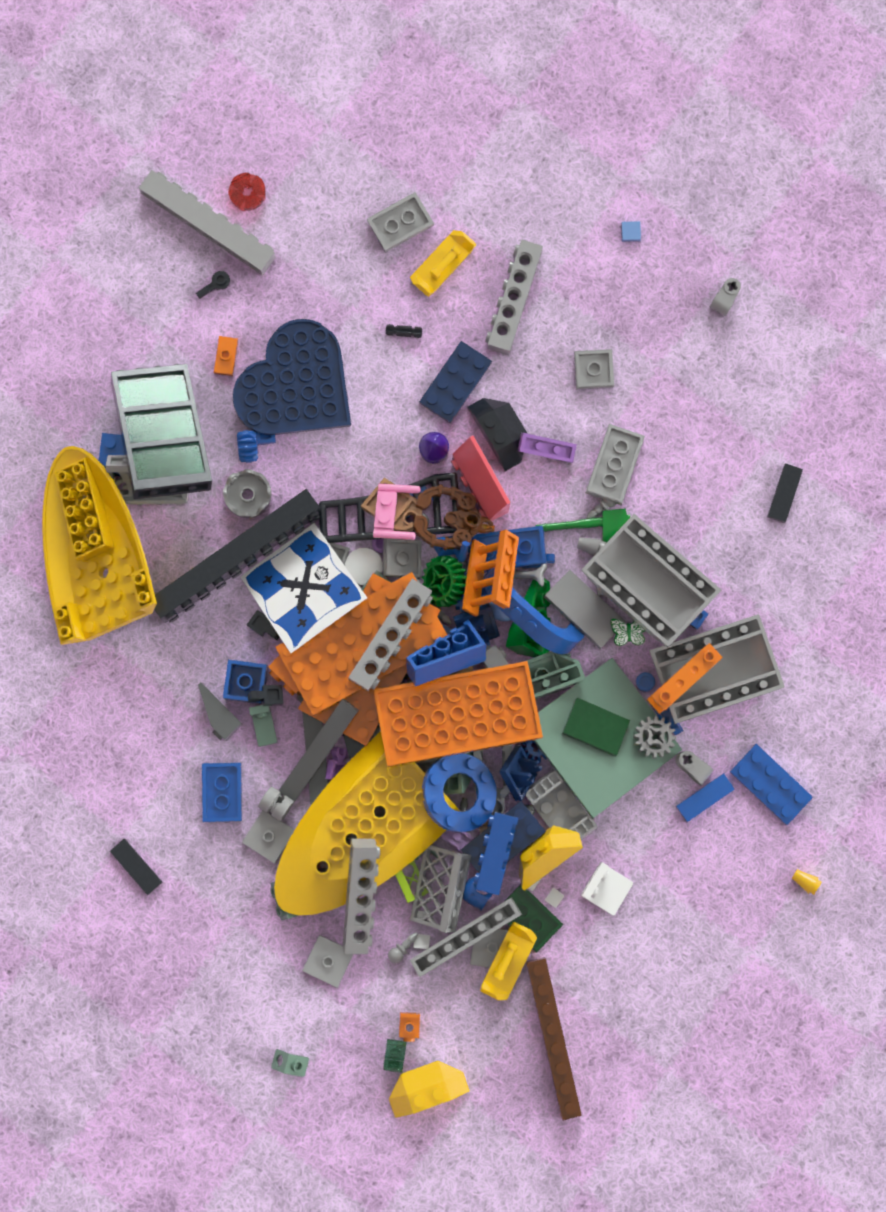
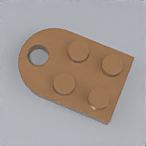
(405, 506)

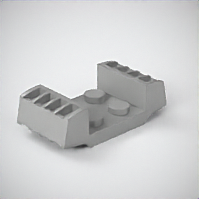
(558, 805)

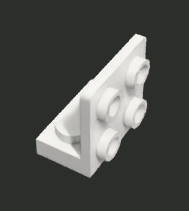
(607, 888)

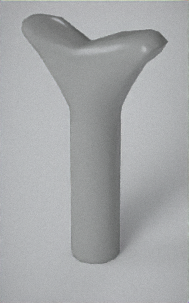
(536, 575)

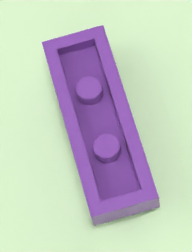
(547, 447)

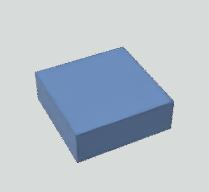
(631, 231)

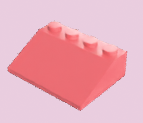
(480, 479)

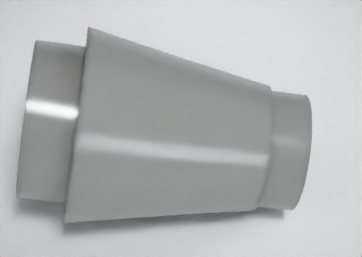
(590, 545)

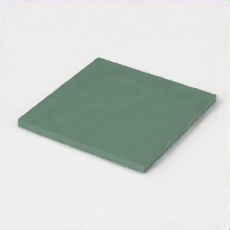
(590, 773)

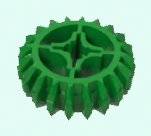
(445, 579)

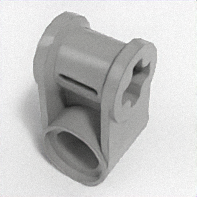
(724, 299)
(696, 768)

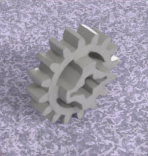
(660, 743)

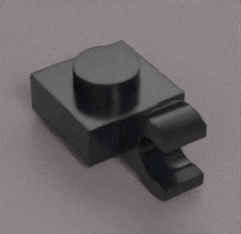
(261, 625)
(270, 695)

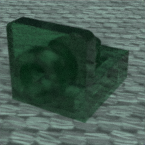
(394, 1055)

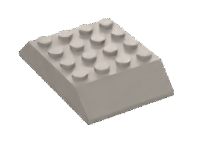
(650, 581)
(741, 675)

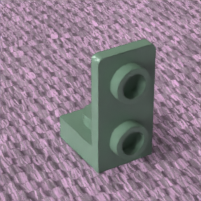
(263, 725)

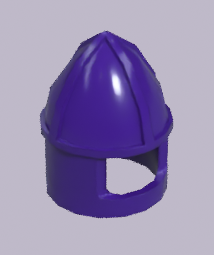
(434, 447)

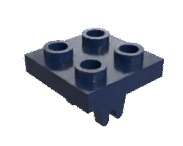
(483, 623)
(519, 772)

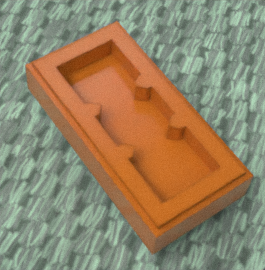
(226, 356)

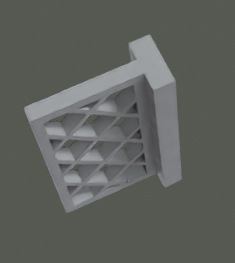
(453, 891)

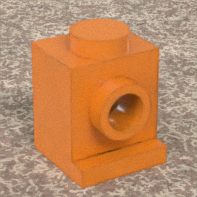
(409, 1018)

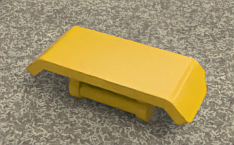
(442, 262)
(508, 962)

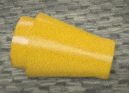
(806, 881)

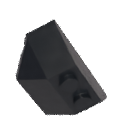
(500, 428)

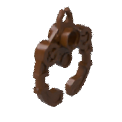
(457, 520)

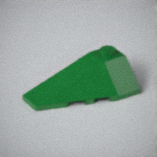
(517, 639)

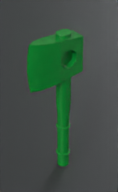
(610, 522)

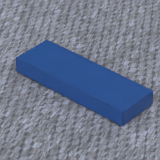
(705, 797)

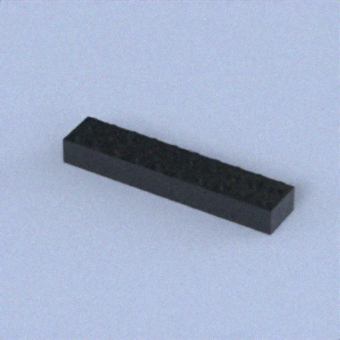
(236, 555)

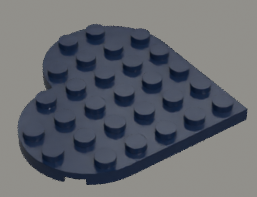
(297, 384)

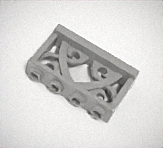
(118, 463)

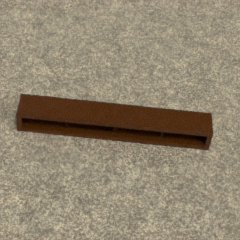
(553, 1038)

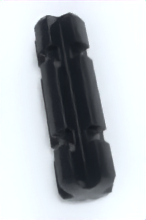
(404, 331)

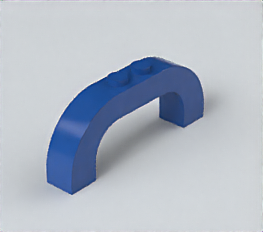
(536, 625)

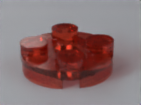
(245, 202)

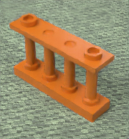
(503, 575)
(684, 678)

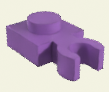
(336, 763)

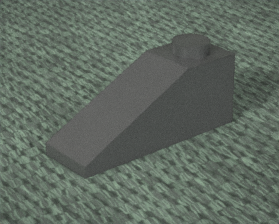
(219, 716)

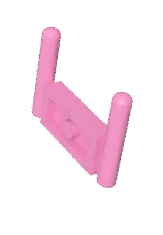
(386, 511)

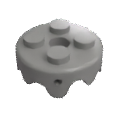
(242, 481)

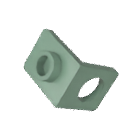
(291, 1063)

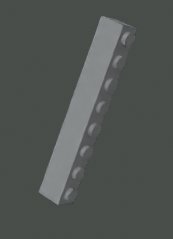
(206, 222)

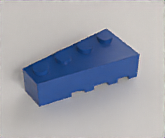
(447, 655)
(496, 853)

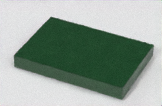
(596, 727)
(534, 917)

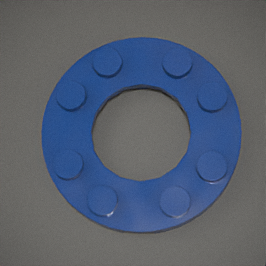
(434, 799)

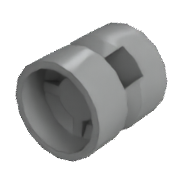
(276, 804)

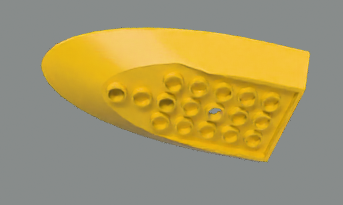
(83, 534)
(348, 808)

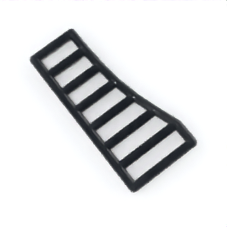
(362, 535)

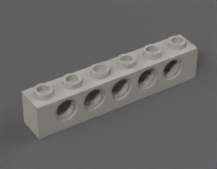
(532, 253)
(413, 591)
(360, 850)
(465, 937)

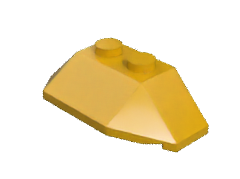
(547, 853)
(426, 1088)

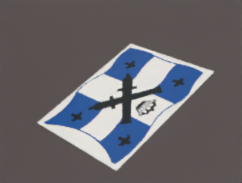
(303, 587)

